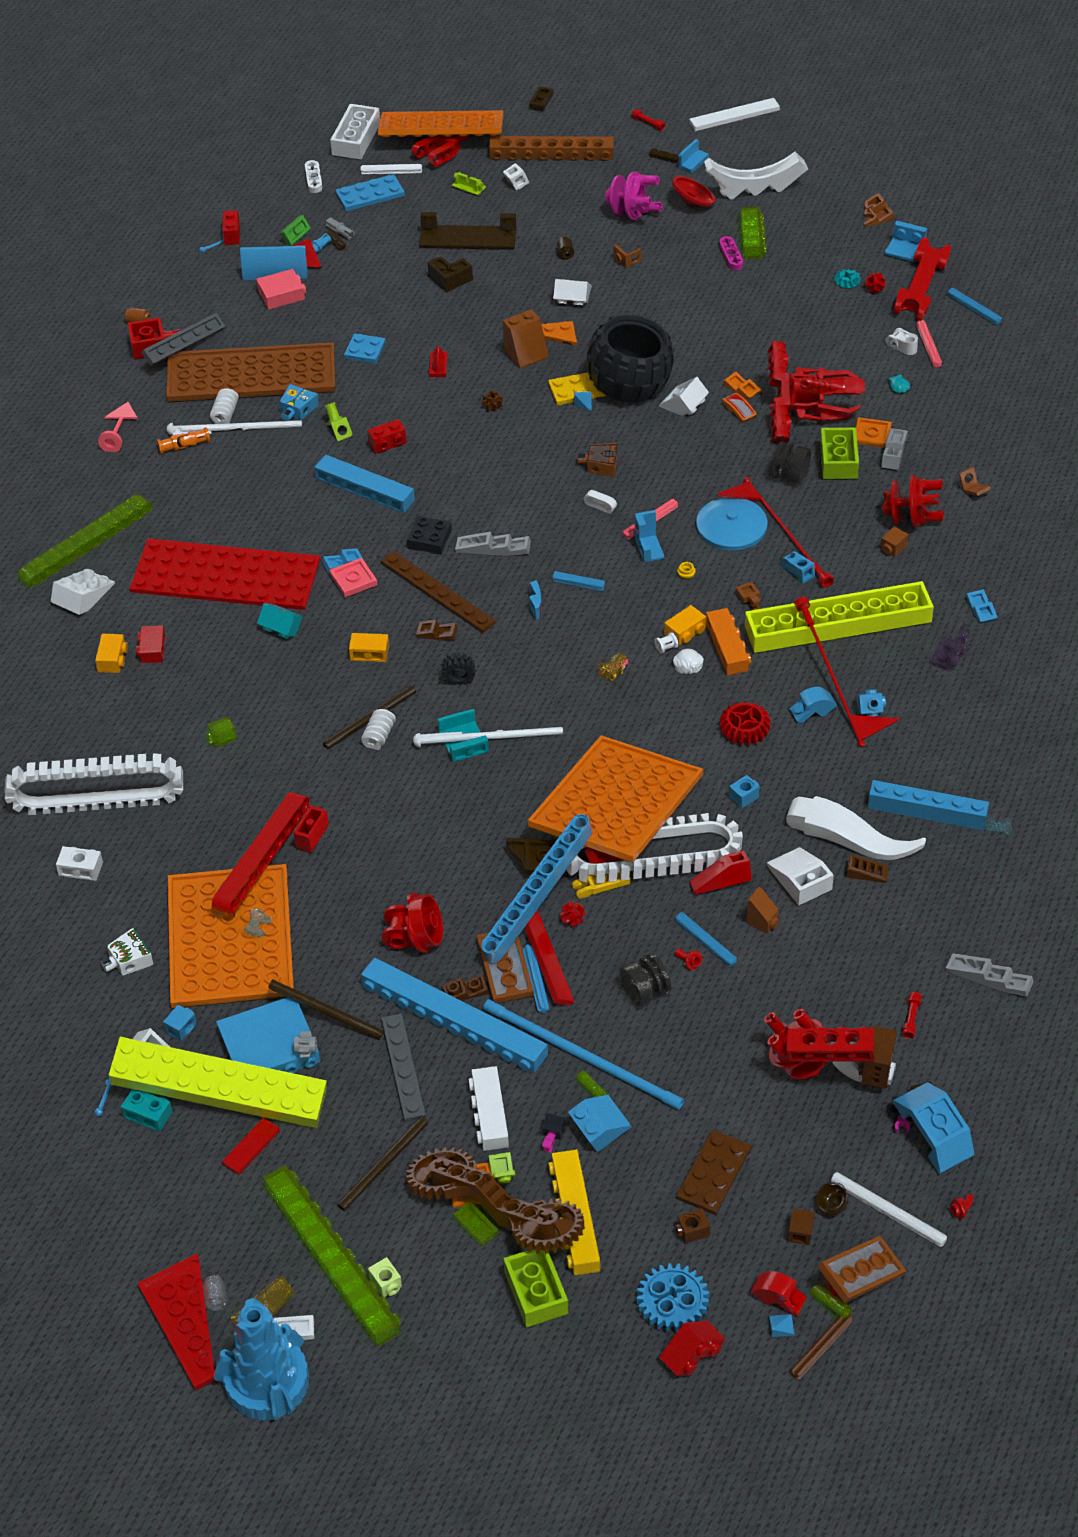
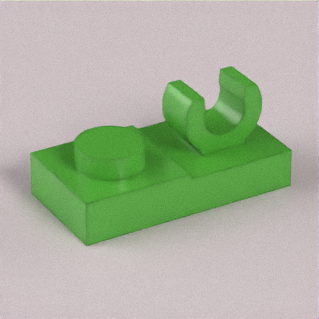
(295, 230)

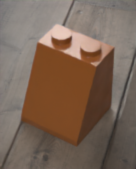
(524, 339)

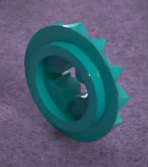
(845, 282)

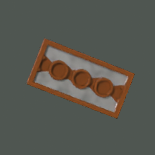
(509, 976)
(862, 1269)

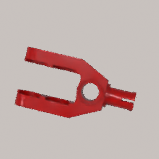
(440, 145)

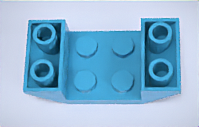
(939, 1124)

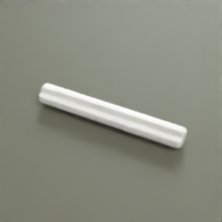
(391, 169)

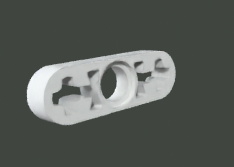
(316, 172)

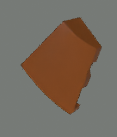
(875, 208)

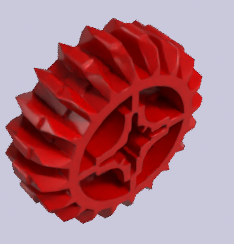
(745, 723)

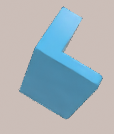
(692, 157)

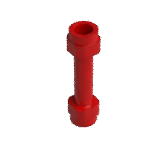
(658, 124)
(909, 1027)

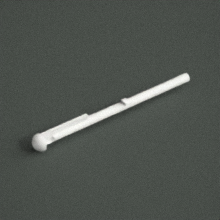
(174, 430)
(458, 736)

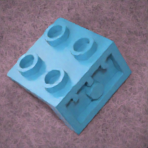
(905, 240)

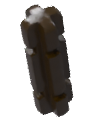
(663, 155)
(336, 240)

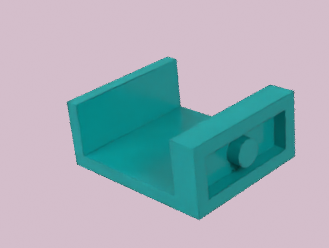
(464, 723)

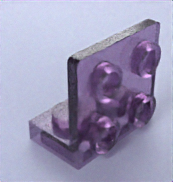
(949, 650)

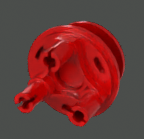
(917, 501)
(778, 1044)

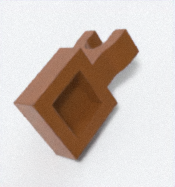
(749, 593)

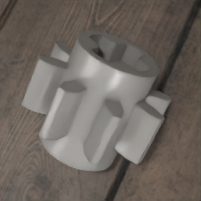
(305, 1044)

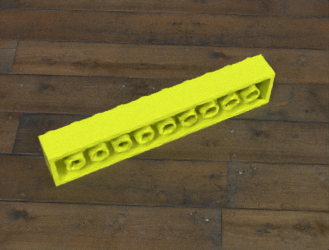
(839, 616)
(218, 1082)

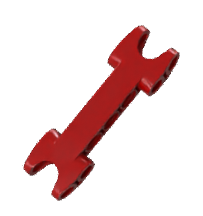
(915, 298)

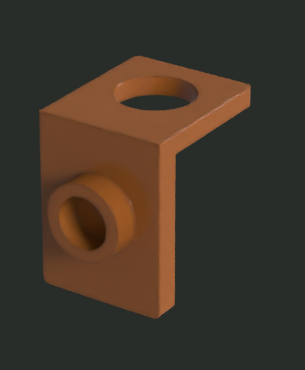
(624, 258)
(973, 487)

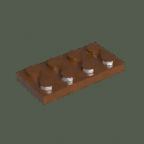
(713, 1172)

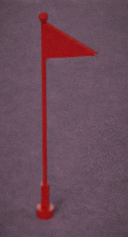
(748, 492)
(862, 725)

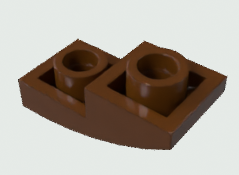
(466, 989)

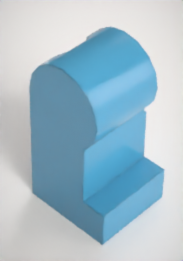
(799, 566)

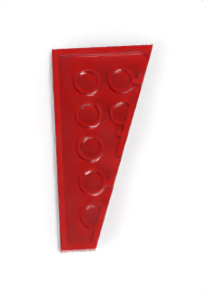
(180, 1310)

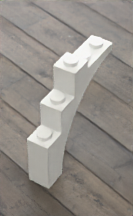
(756, 180)

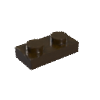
(541, 98)

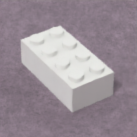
(355, 131)

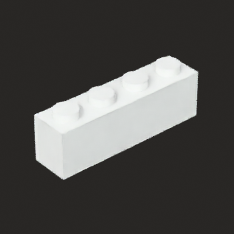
(490, 1108)

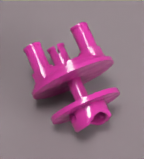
(631, 195)

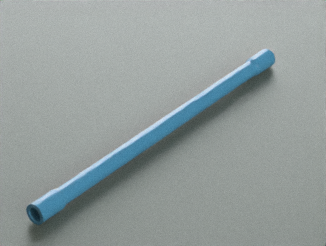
(665, 1096)

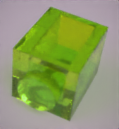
(221, 732)

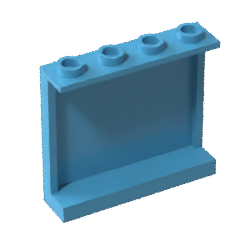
(267, 1036)

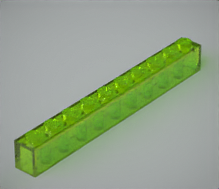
(332, 1256)

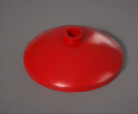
(693, 192)

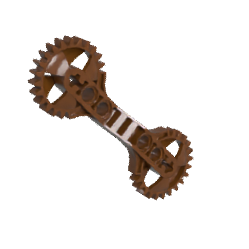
(523, 1218)

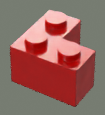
(690, 1345)

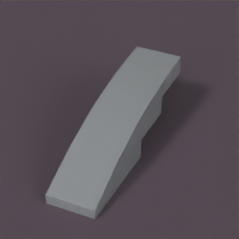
(498, 545)
(993, 976)

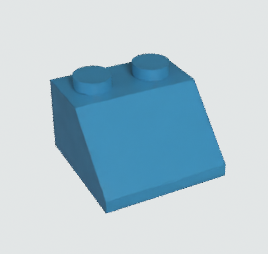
(599, 1120)

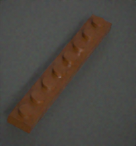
(438, 592)

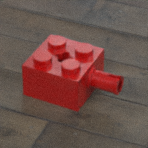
(145, 334)

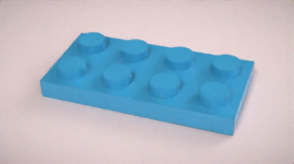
(370, 192)

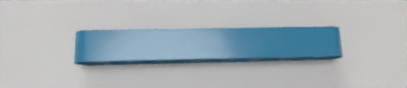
(535, 897)

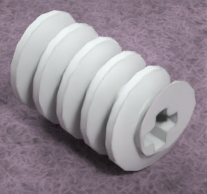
(224, 406)
(378, 729)

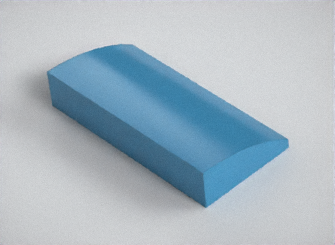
(265, 261)

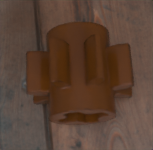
(492, 400)

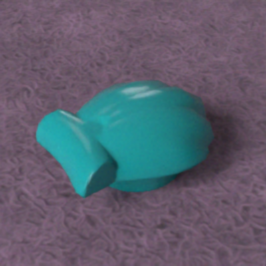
(899, 384)

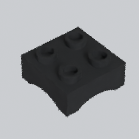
(429, 535)

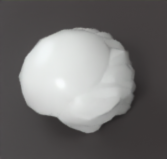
(688, 661)

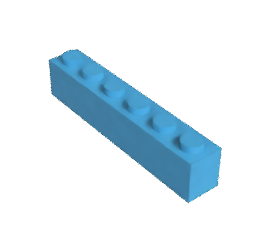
(364, 483)
(928, 805)

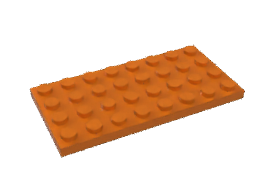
(441, 122)

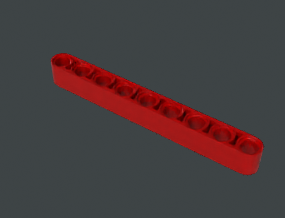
(260, 853)

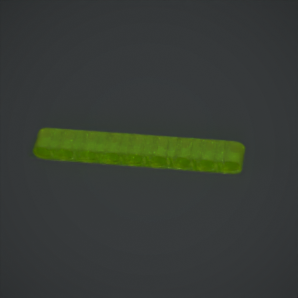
(84, 540)

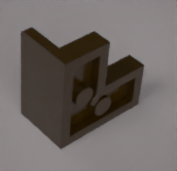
(450, 275)

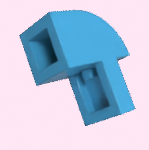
(813, 700)

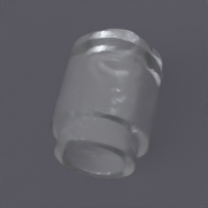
(214, 1293)

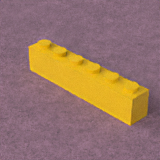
(571, 1187)

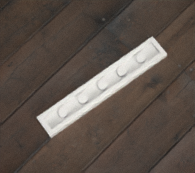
(734, 114)

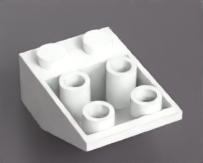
(80, 590)
(802, 875)

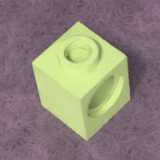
(383, 1270)

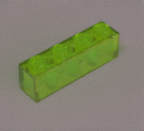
(753, 233)

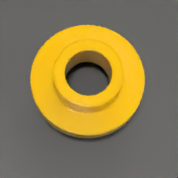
(686, 570)

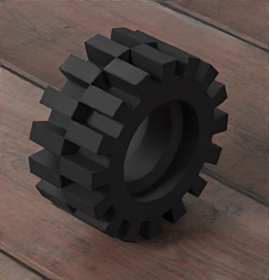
(458, 662)

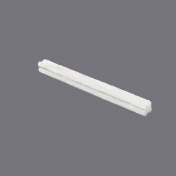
(890, 1210)

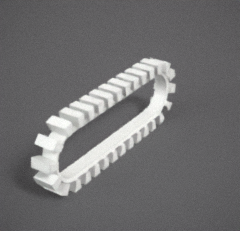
(168, 791)
(730, 832)

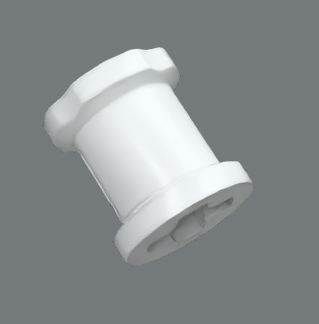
(666, 643)

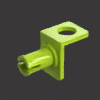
(336, 421)

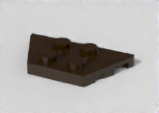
(529, 852)

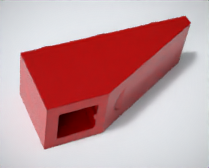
(726, 871)

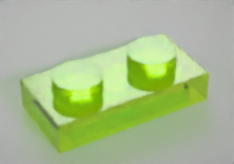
(475, 1223)

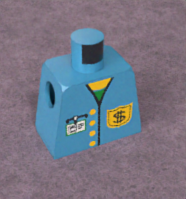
(297, 403)

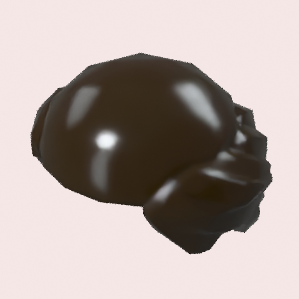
(831, 1199)

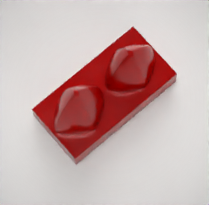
(438, 363)

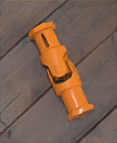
(185, 440)

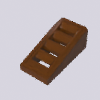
(858, 873)

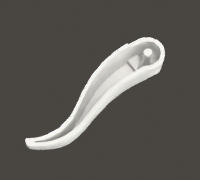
(838, 824)

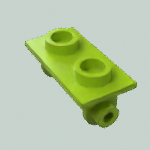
(472, 185)

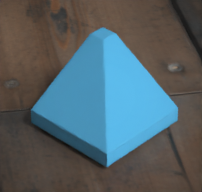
(583, 400)
(781, 1325)

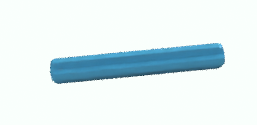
(974, 306)
(706, 939)
(536, 979)

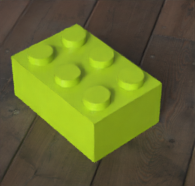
(839, 453)
(535, 1287)

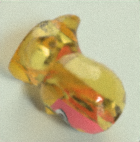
(615, 666)

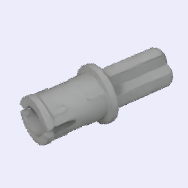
(339, 228)

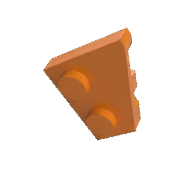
(560, 332)

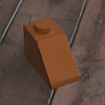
(762, 912)

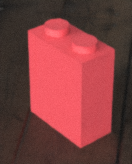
(281, 289)

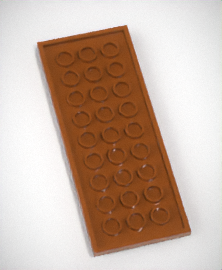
(250, 371)

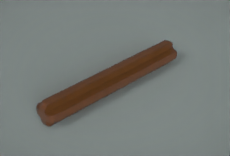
(820, 1346)

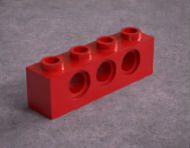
(838, 1052)

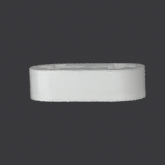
(600, 501)

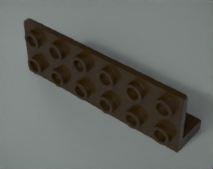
(468, 236)

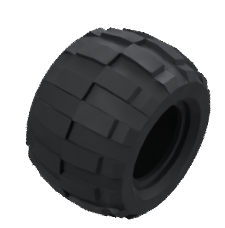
(630, 358)

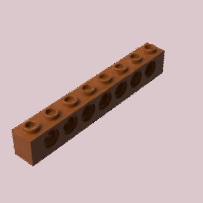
(551, 147)

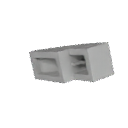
(894, 449)

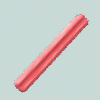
(929, 344)
(660, 512)

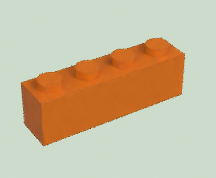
(727, 641)

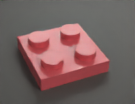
(353, 577)

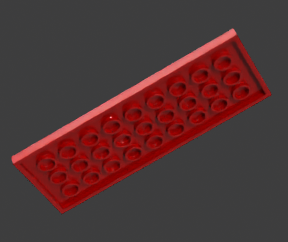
(225, 574)

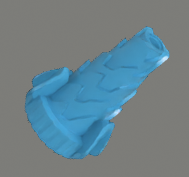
(266, 1369)

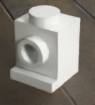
(516, 176)

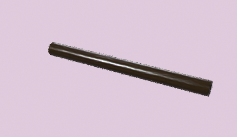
(364, 720)
(326, 1009)
(382, 1163)

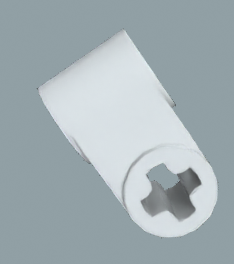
(903, 341)

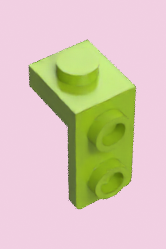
(501, 1168)

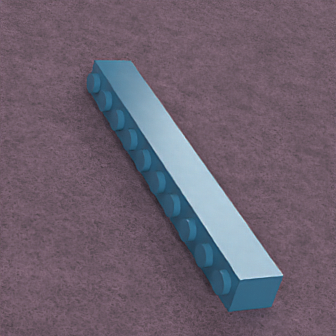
(454, 1015)

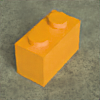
(686, 624)
(369, 647)
(111, 653)

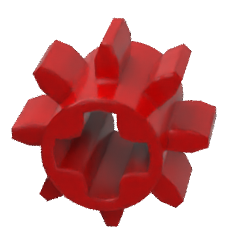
(875, 282)
(572, 913)

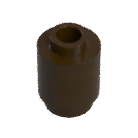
(565, 248)

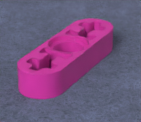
(732, 248)

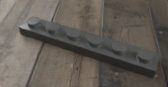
(183, 339)
(403, 1067)

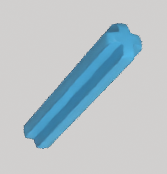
(580, 581)

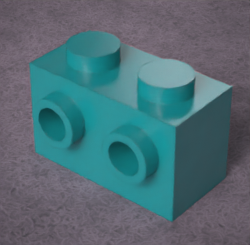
(280, 620)
(146, 1109)

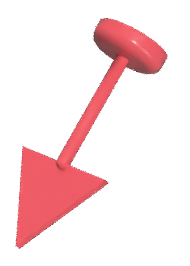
(110, 440)

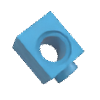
(744, 791)
(180, 1022)

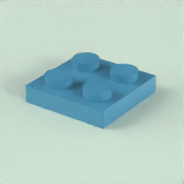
(365, 348)

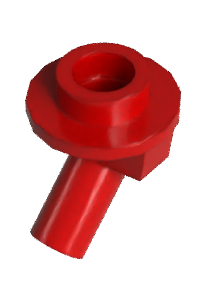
(692, 959)
(960, 1206)

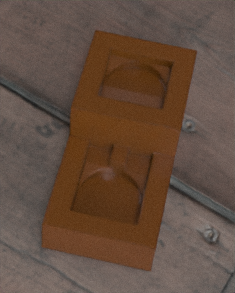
(434, 631)

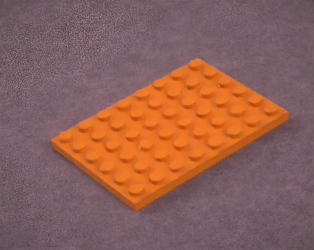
(621, 792)
(212, 952)

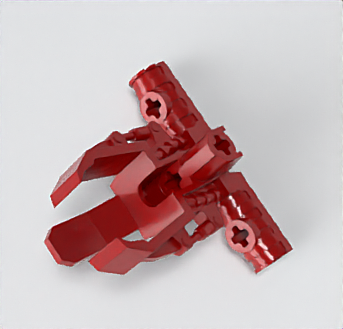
(806, 392)

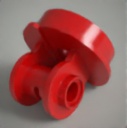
(414, 924)

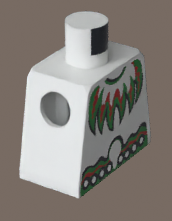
(127, 954)

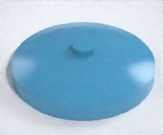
(731, 523)

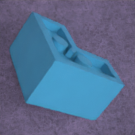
(646, 536)

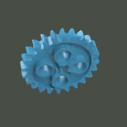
(672, 1297)

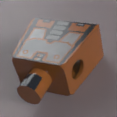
(600, 459)

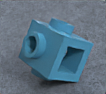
(864, 701)

